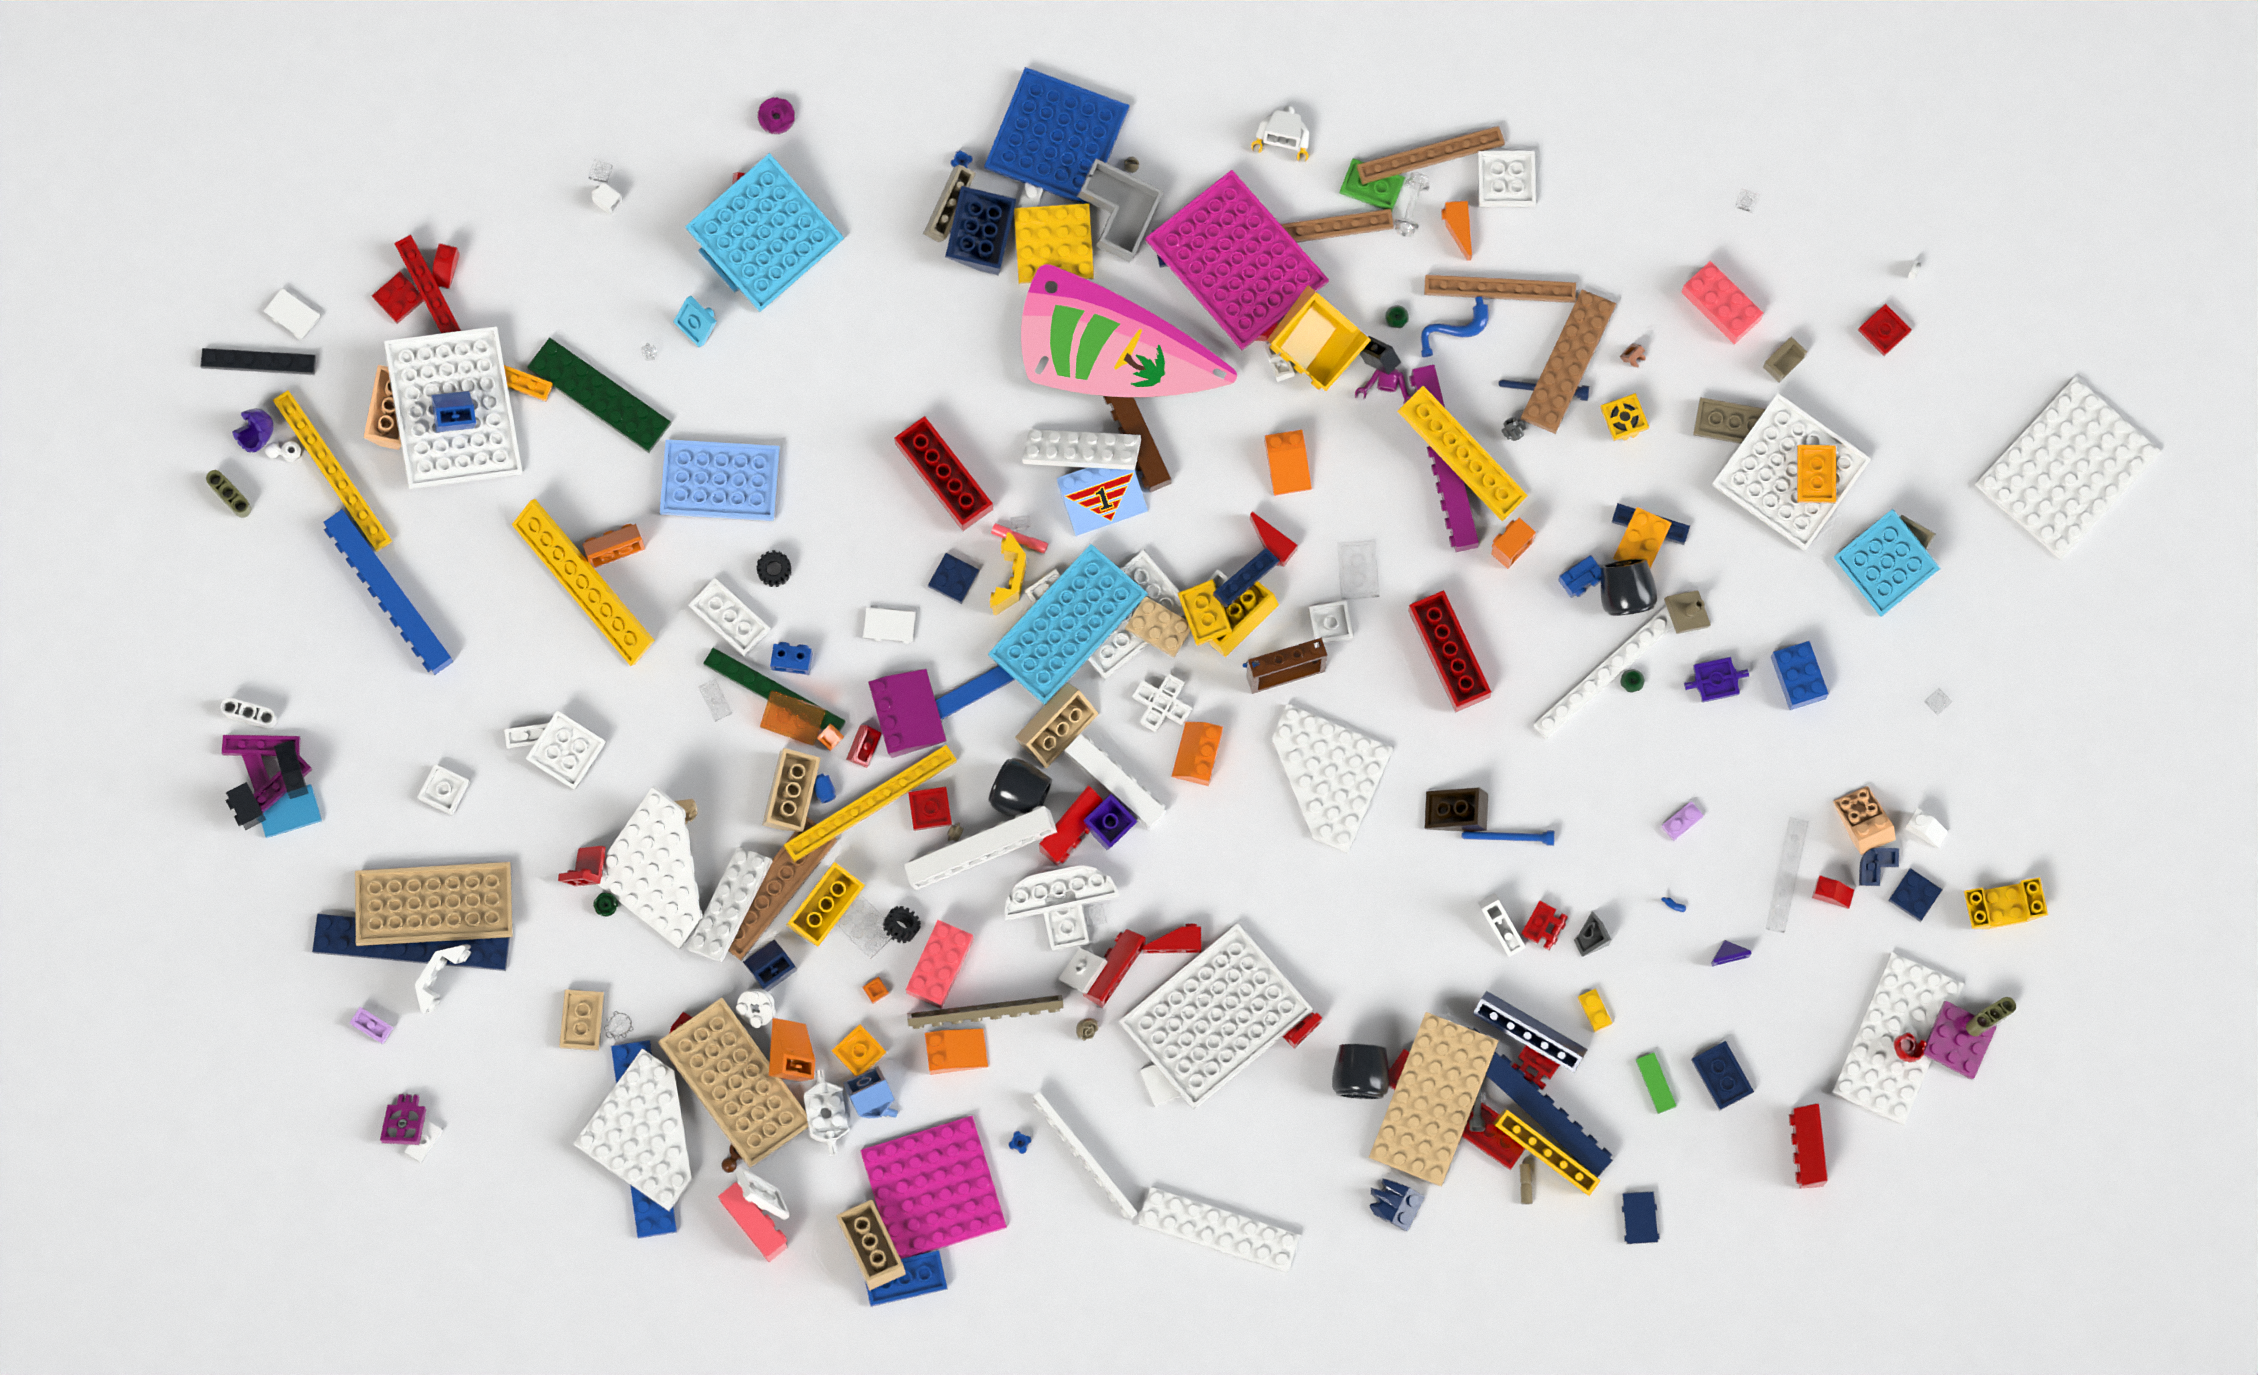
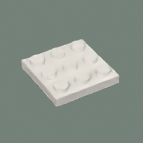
(1506, 178)
(565, 750)

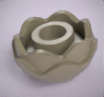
(1086, 1028)

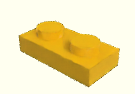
(1595, 1010)

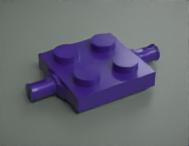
(1716, 679)

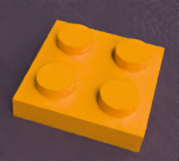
(859, 1051)

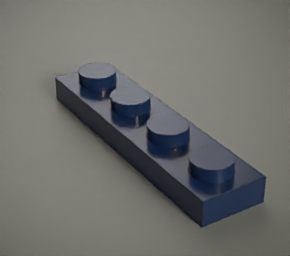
(1676, 533)
(1245, 577)

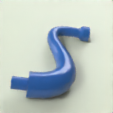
(1476, 326)

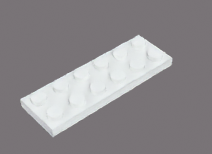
(1081, 449)
(729, 904)

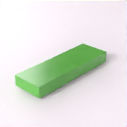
(1656, 1083)

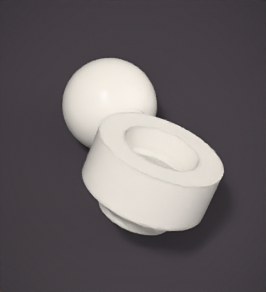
(273, 451)

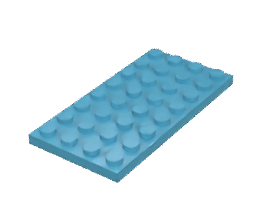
(1067, 624)

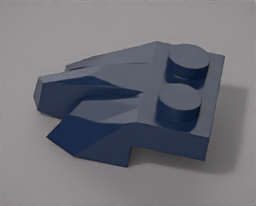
(1396, 1203)

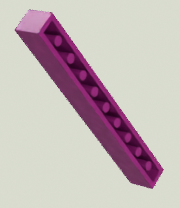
(1449, 484)

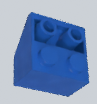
(453, 411)

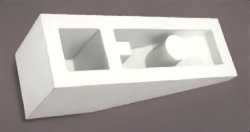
(1502, 925)

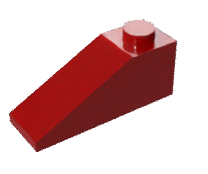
(1273, 540)
(1181, 940)

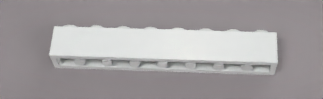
(980, 848)

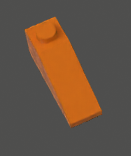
(1457, 222)

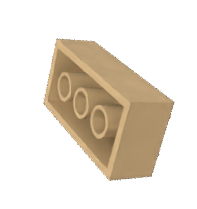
(870, 1244)

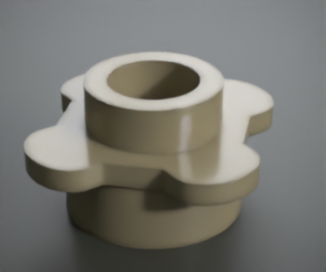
(955, 832)

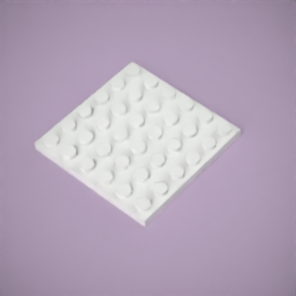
(1764, 471)

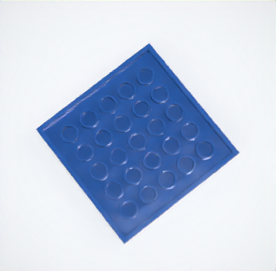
(1055, 134)

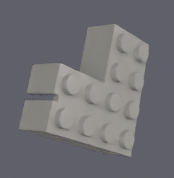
(1129, 203)

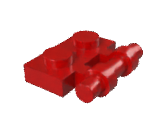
(1539, 921)
(1539, 1062)

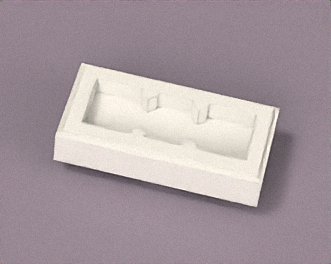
(428, 1138)

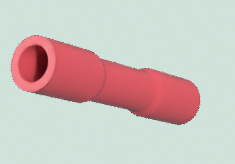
(1030, 542)

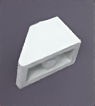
(1926, 828)

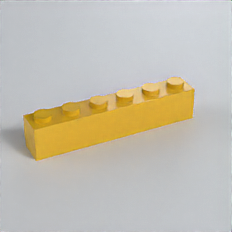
(1546, 1152)

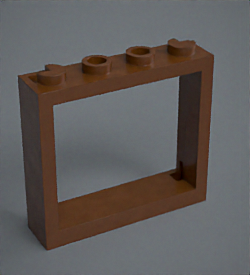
(1286, 665)

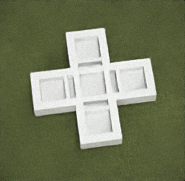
(1162, 702)

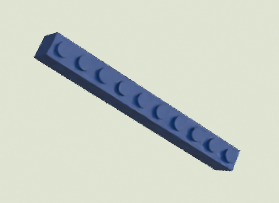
(388, 592)

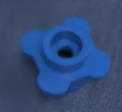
(960, 155)
(1019, 1137)

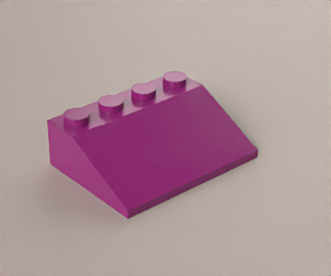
(907, 712)

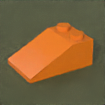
(1287, 462)
(955, 1050)

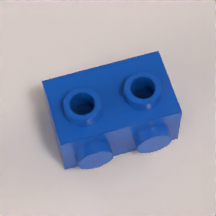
(791, 658)

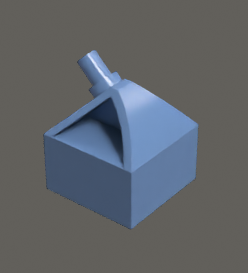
(870, 1094)

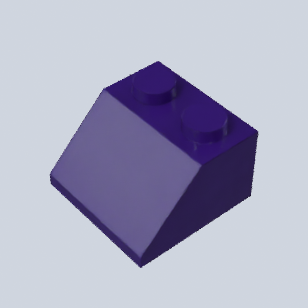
(1109, 822)

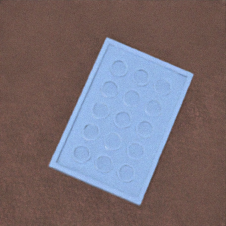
(719, 480)

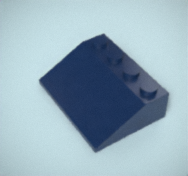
(980, 229)

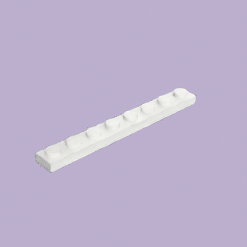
(1079, 1150)

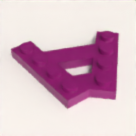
(251, 749)

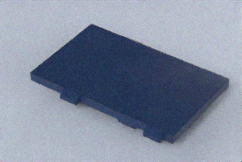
(1640, 1218)

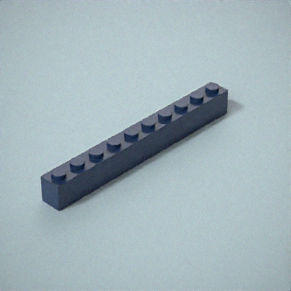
(1547, 1115)

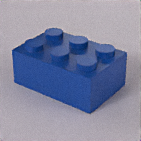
(1799, 675)

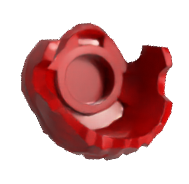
(1907, 1047)

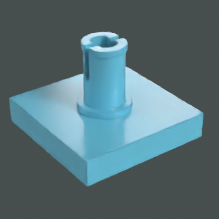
(695, 321)

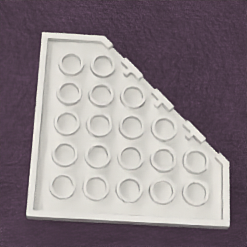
(1329, 773)
(653, 869)
(642, 1132)

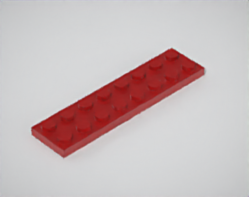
(1490, 1141)

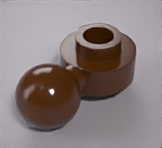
(729, 1164)

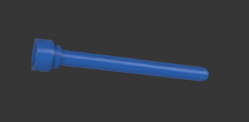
(1546, 838)

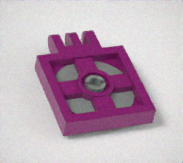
(403, 1121)

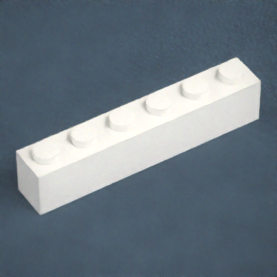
(1115, 781)

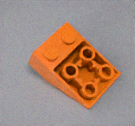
(791, 1051)

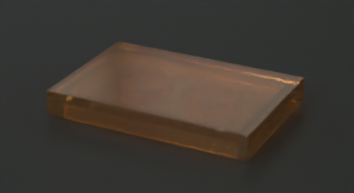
(792, 718)

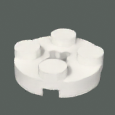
(747, 1011)

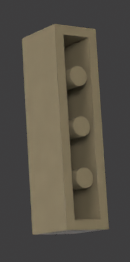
(945, 209)

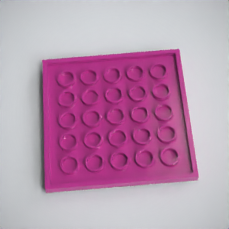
(933, 1188)

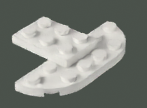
(1060, 898)

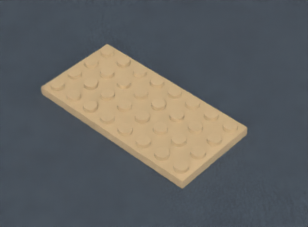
(433, 903)
(735, 1082)
(1433, 1099)

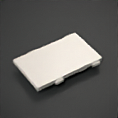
(292, 313)
(889, 625)

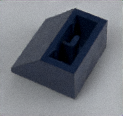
(770, 966)

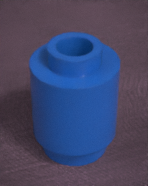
(824, 788)

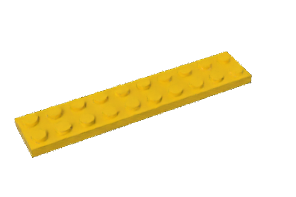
(583, 582)

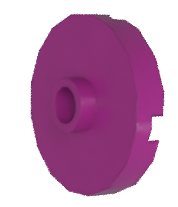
(772, 107)

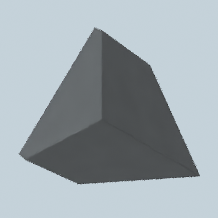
(1592, 936)

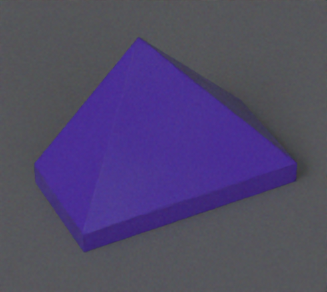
(1729, 953)

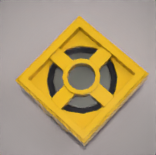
(1624, 418)

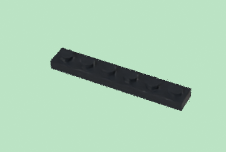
(258, 361)

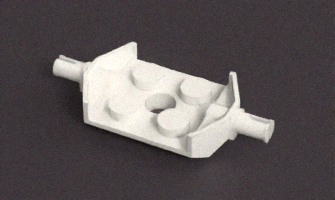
(830, 1097)

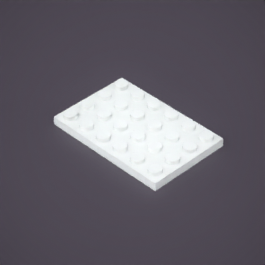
(1122, 644)

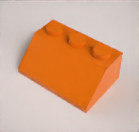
(613, 545)
(1197, 752)

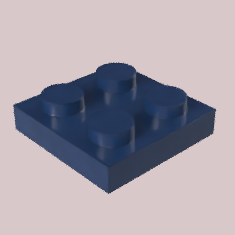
(953, 578)
(1915, 895)

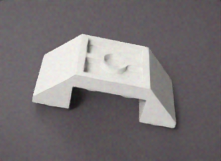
(427, 998)

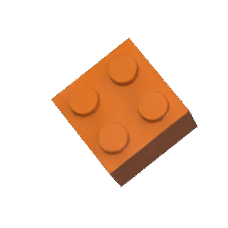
(1513, 542)

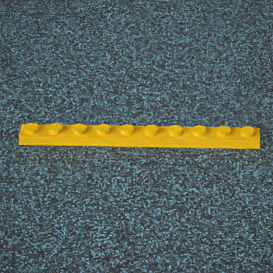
(332, 471)
(870, 803)

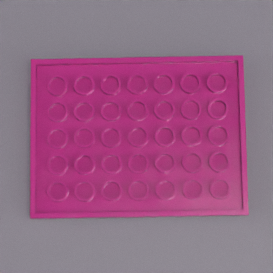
(1236, 259)

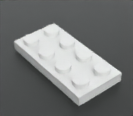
(729, 617)

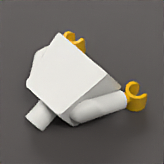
(1283, 130)

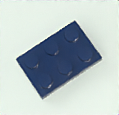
(1722, 1075)

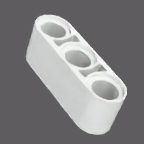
(257, 716)

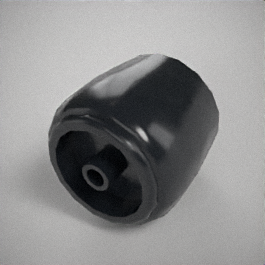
(1627, 587)
(1019, 788)
(1361, 1071)

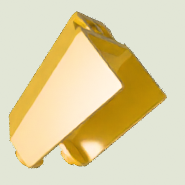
(1317, 339)

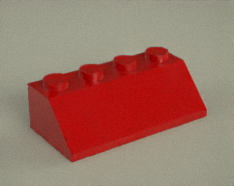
(1070, 828)
(1119, 962)
(1809, 1146)

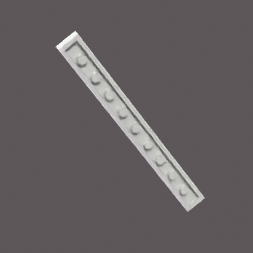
(1604, 674)

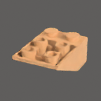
(1865, 820)

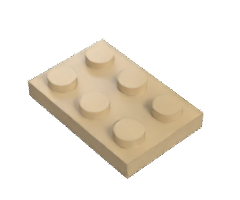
(1159, 627)
(581, 1020)

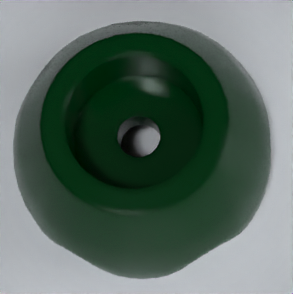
(1395, 322)
(1631, 686)
(604, 898)

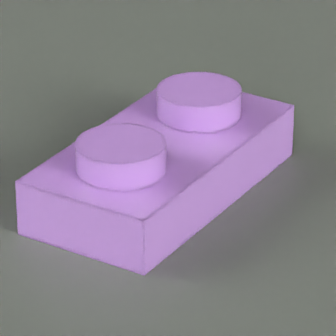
(1682, 821)
(371, 1025)

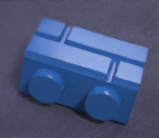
(1580, 577)

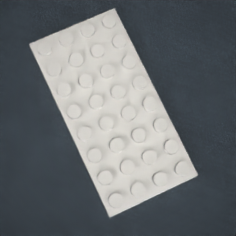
(1903, 1002)

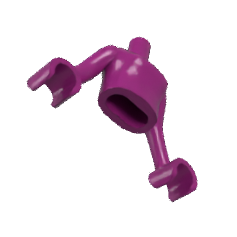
(1386, 383)

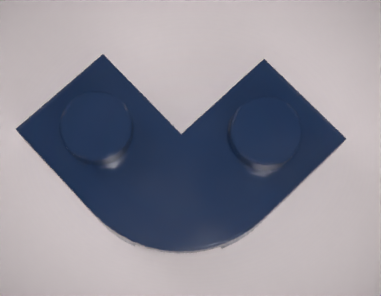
(1872, 862)

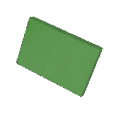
(1379, 193)

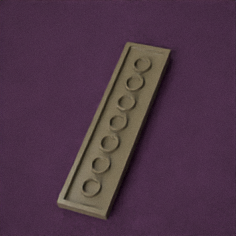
(992, 1010)

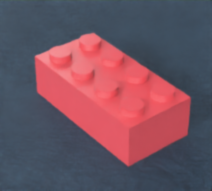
(1722, 302)
(939, 964)
(753, 1222)

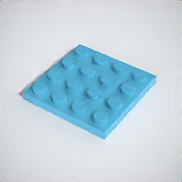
(1887, 562)

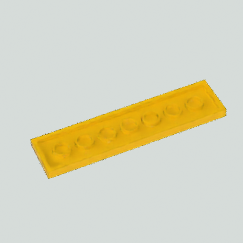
(1462, 453)

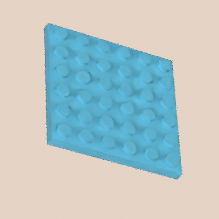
(764, 232)

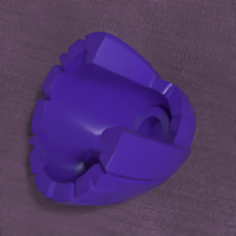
(257, 432)

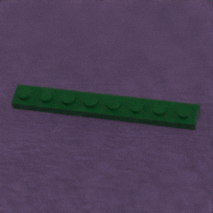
(759, 683)

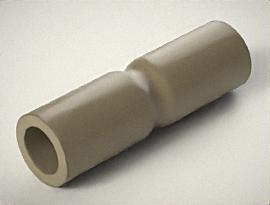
(1526, 1187)

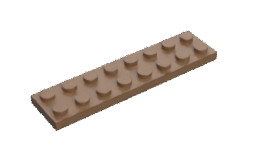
(1568, 361)
(775, 892)

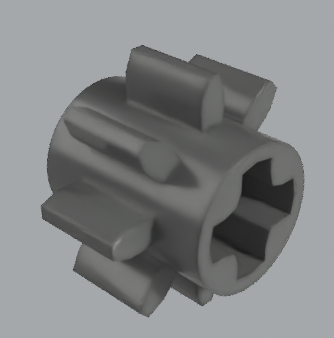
(1513, 429)

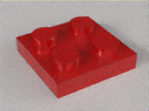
(398, 297)
(1885, 330)
(930, 808)

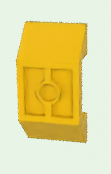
(1003, 597)
(2006, 904)

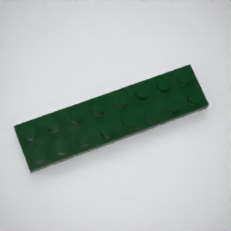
(599, 395)

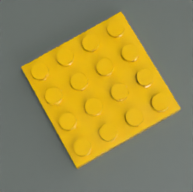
(1053, 237)

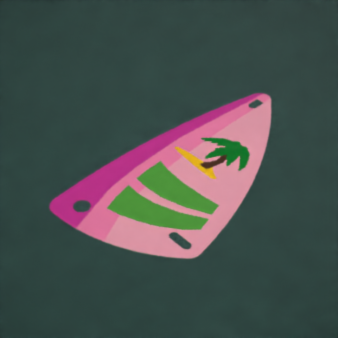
(1108, 343)

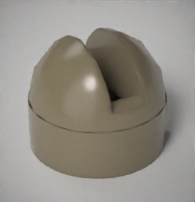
(1131, 168)

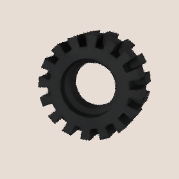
(773, 579)
(905, 917)

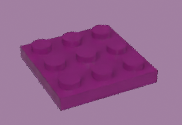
(1953, 1045)

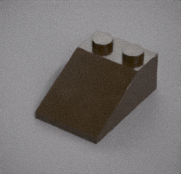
(1456, 810)

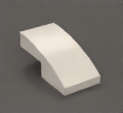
(1280, 368)

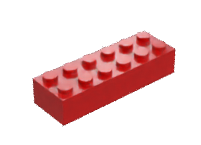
(943, 473)
(1449, 651)

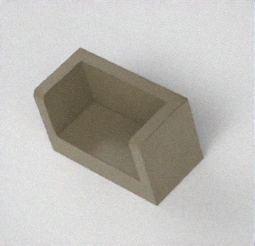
(1785, 359)

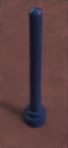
(1581, 392)

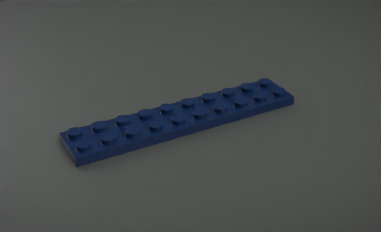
(338, 937)

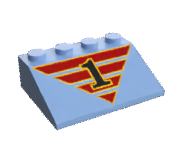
(1100, 497)

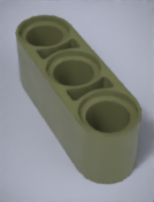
(222, 487)
(1991, 1016)

